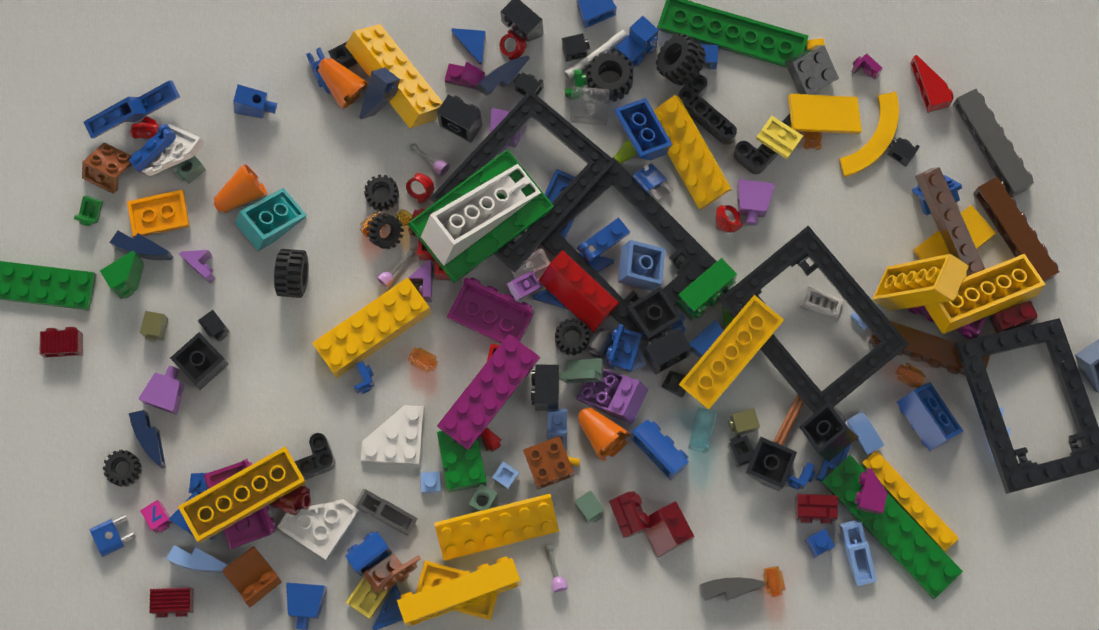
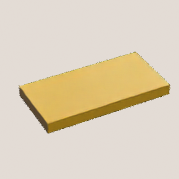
(824, 113)
(976, 225)
(434, 572)

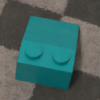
(269, 218)

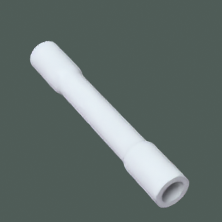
(608, 46)

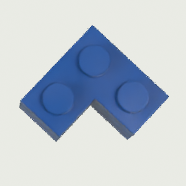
(640, 42)

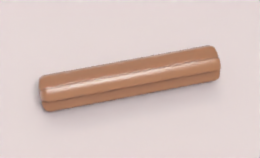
(789, 421)

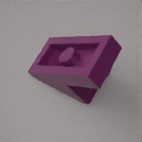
(464, 76)

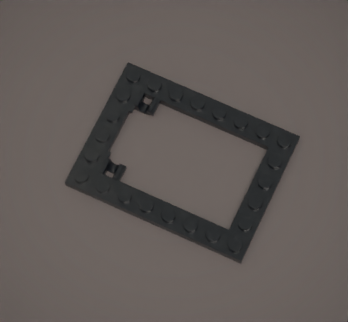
(598, 164)
(797, 251)
(696, 257)
(1026, 474)

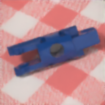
(314, 65)

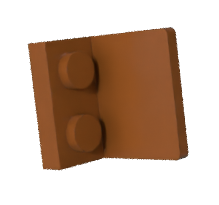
(105, 167)
(548, 462)
(389, 571)
(252, 576)

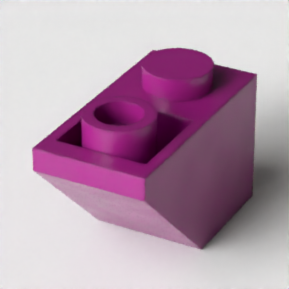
(871, 494)

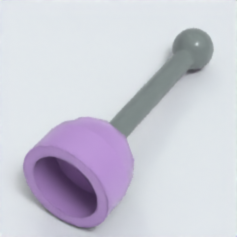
(440, 166)
(386, 278)
(558, 583)

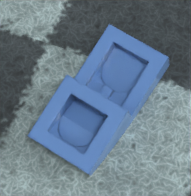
(557, 425)
(868, 437)

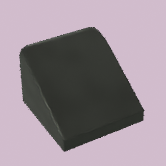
(672, 383)

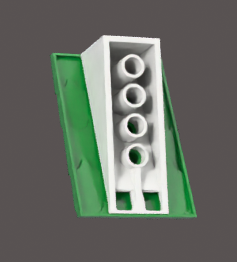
(480, 216)

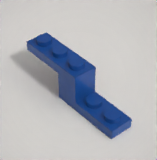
(131, 109)

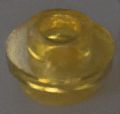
(404, 217)

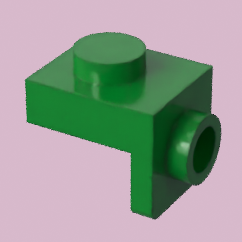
(580, 81)
(89, 211)

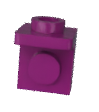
(869, 66)

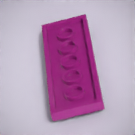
(488, 392)

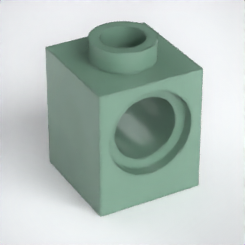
(193, 173)
(483, 491)
(589, 507)

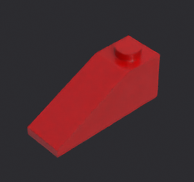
(931, 86)

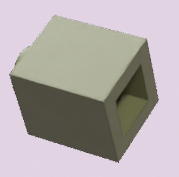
(154, 326)
(744, 422)

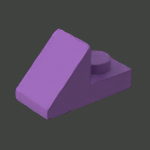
(197, 260)
(424, 277)
(523, 285)

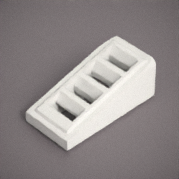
(814, 293)

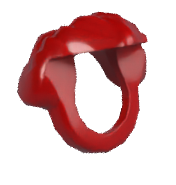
(520, 45)
(145, 129)
(427, 183)
(723, 222)

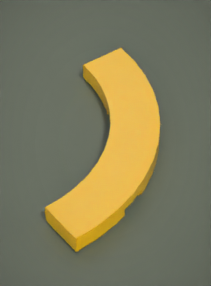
(879, 141)

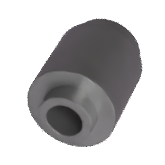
(600, 343)

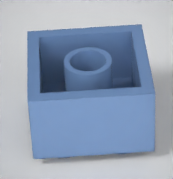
(641, 265)

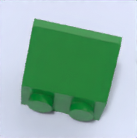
(124, 275)

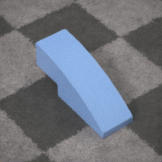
(858, 552)
(196, 561)

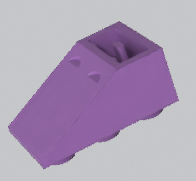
(615, 396)

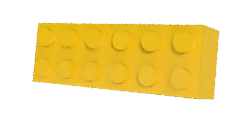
(415, 98)
(921, 282)
(988, 293)
(372, 327)
(241, 495)
(459, 592)

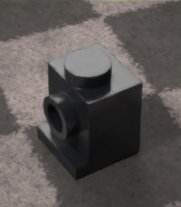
(525, 83)
(902, 150)
(214, 326)
(744, 443)

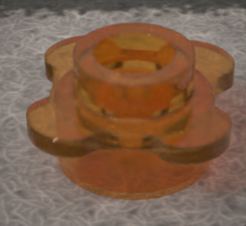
(816, 136)

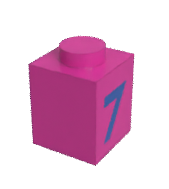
(156, 516)

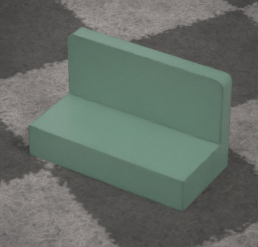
(583, 371)

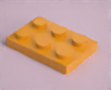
(158, 213)

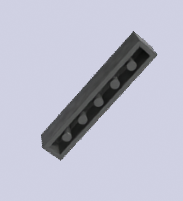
(993, 143)

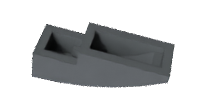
(385, 512)
(730, 587)

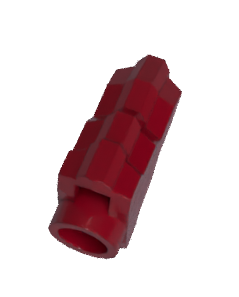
(294, 501)

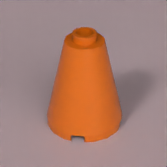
(341, 82)
(239, 190)
(603, 434)

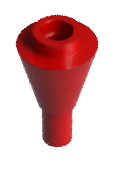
(490, 440)

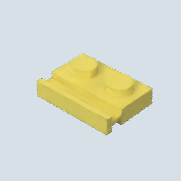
(779, 137)
(366, 599)

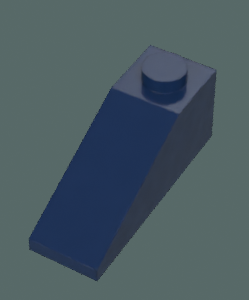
(380, 90)

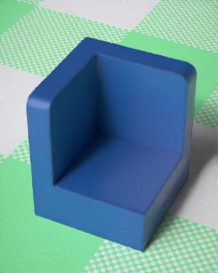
(711, 55)

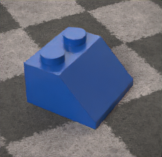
(368, 553)

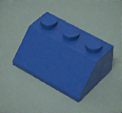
(644, 129)
(929, 416)
(659, 448)

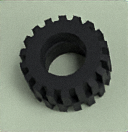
(680, 59)
(614, 63)
(291, 273)

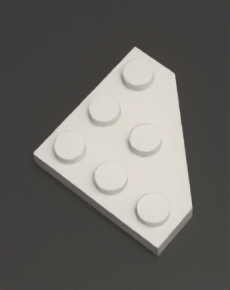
(181, 149)
(396, 439)
(320, 525)

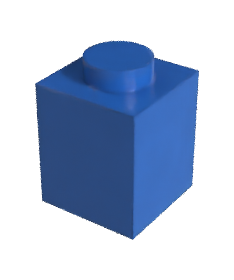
(819, 543)

